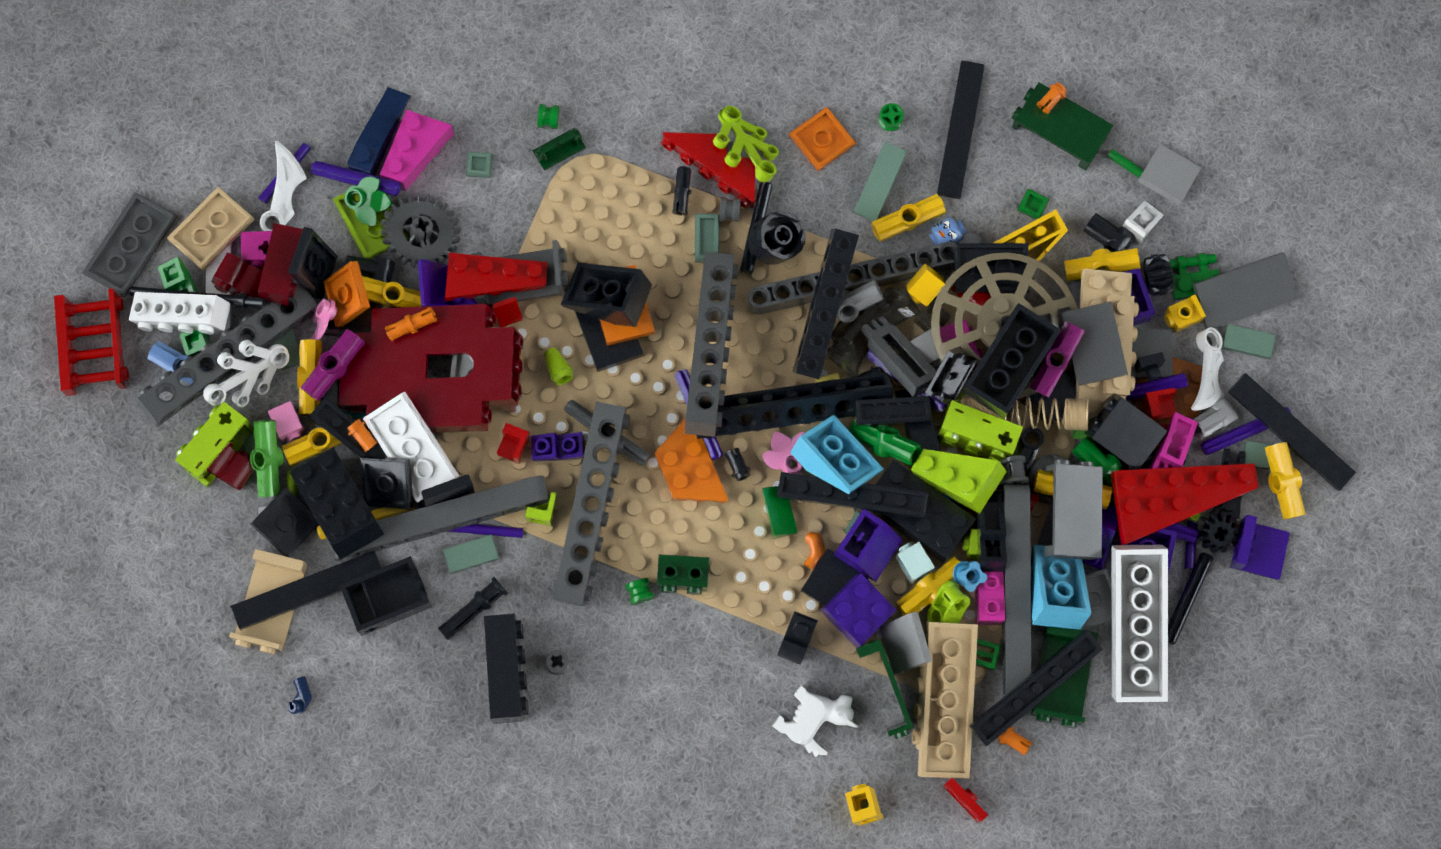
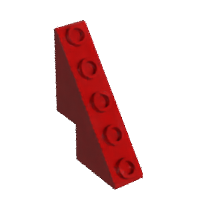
(710, 160)

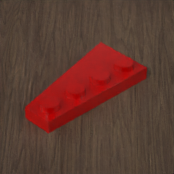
(484, 275)

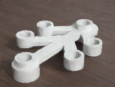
(273, 358)

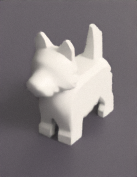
(811, 715)

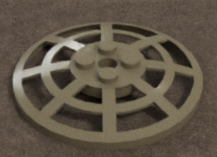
(996, 307)

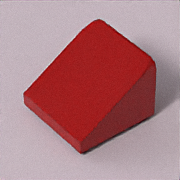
(507, 312)

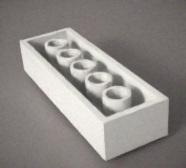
(1139, 623)

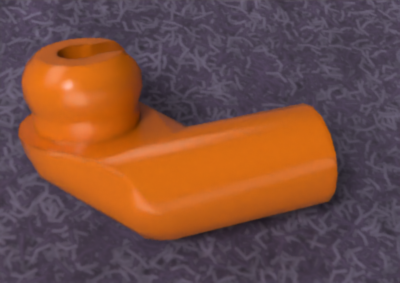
(817, 548)

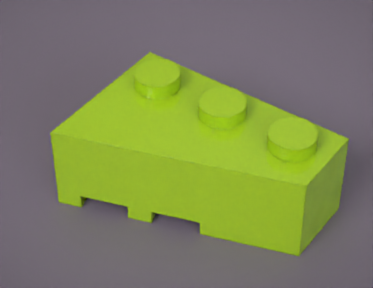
(959, 476)

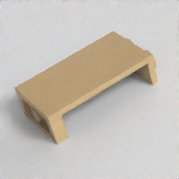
(269, 573)

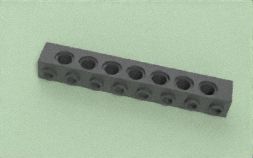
(161, 410)
(603, 415)
(700, 420)

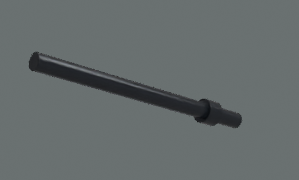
(239, 300)

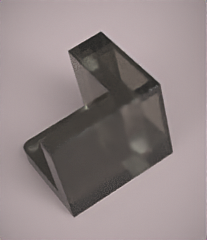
(923, 318)

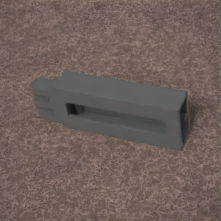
(909, 365)

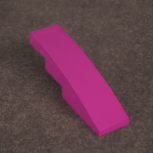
(1175, 443)

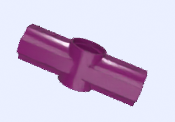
(1049, 374)
(322, 377)

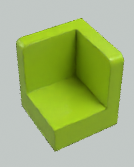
(543, 513)

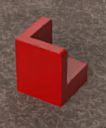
(1159, 404)
(513, 443)

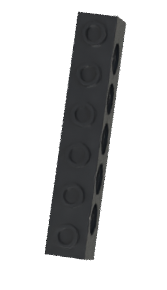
(825, 303)

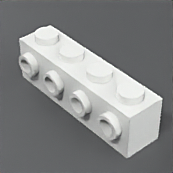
(179, 312)

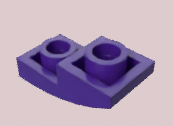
(557, 447)

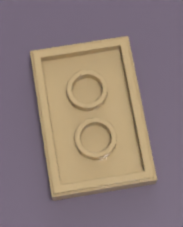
(210, 228)

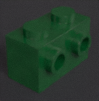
(682, 573)

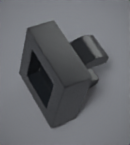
(1150, 365)

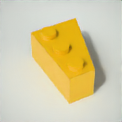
(1039, 234)

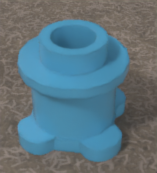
(969, 575)

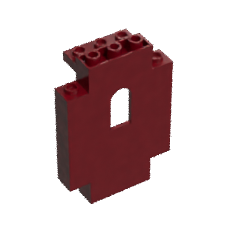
(446, 404)

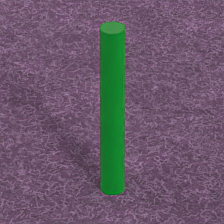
(1125, 163)

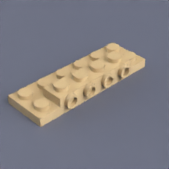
(1099, 288)
(946, 701)

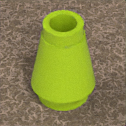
(558, 367)

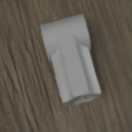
(857, 300)
(1215, 418)

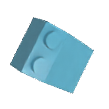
(835, 456)
(1058, 591)

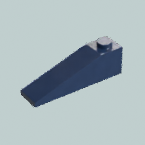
(378, 133)

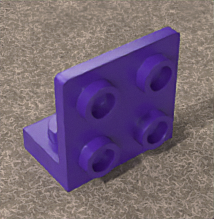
(433, 285)
(1259, 549)

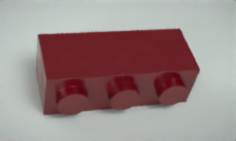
(275, 281)

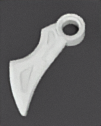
(288, 178)
(1210, 389)

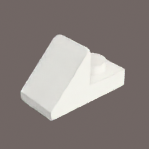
(1142, 221)

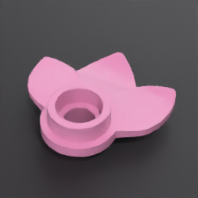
(325, 311)
(780, 453)

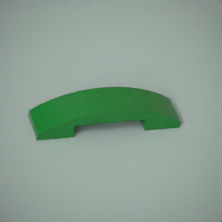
(177, 277)

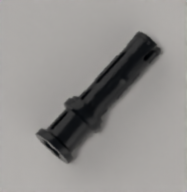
(482, 600)

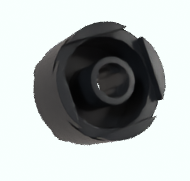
(776, 237)

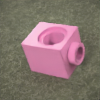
(287, 422)

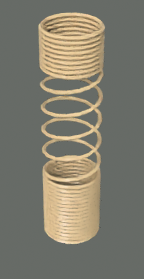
(1074, 414)

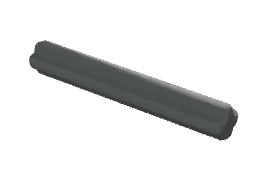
(585, 417)

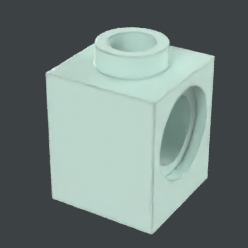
(914, 561)

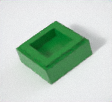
(1033, 204)

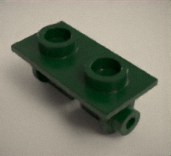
(559, 148)

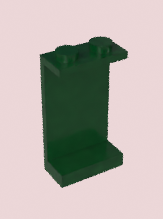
(1065, 126)
(874, 646)
(1068, 699)

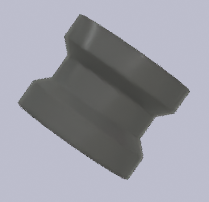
(729, 209)

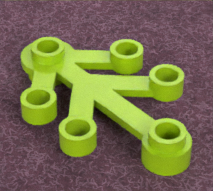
(731, 119)

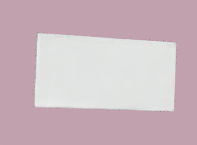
(405, 435)

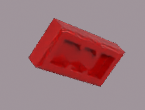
(966, 799)

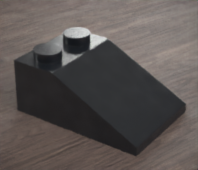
(608, 293)

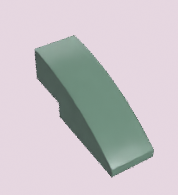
(880, 181)

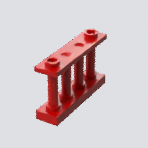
(66, 333)

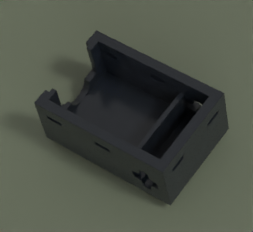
(385, 596)

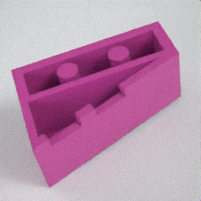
(414, 147)

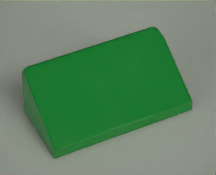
(778, 513)

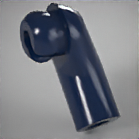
(302, 698)

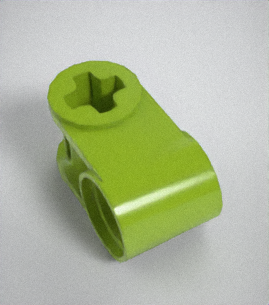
(949, 604)

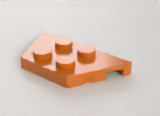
(689, 468)

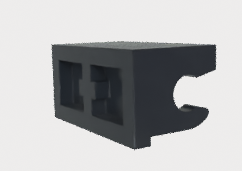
(952, 375)

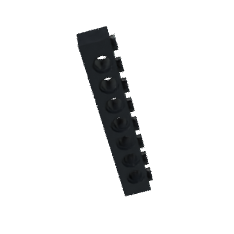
(798, 403)

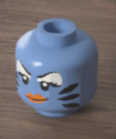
(947, 231)

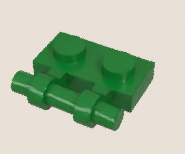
(1183, 281)

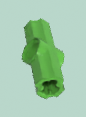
(266, 458)

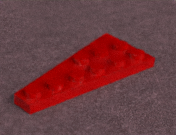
(1164, 496)

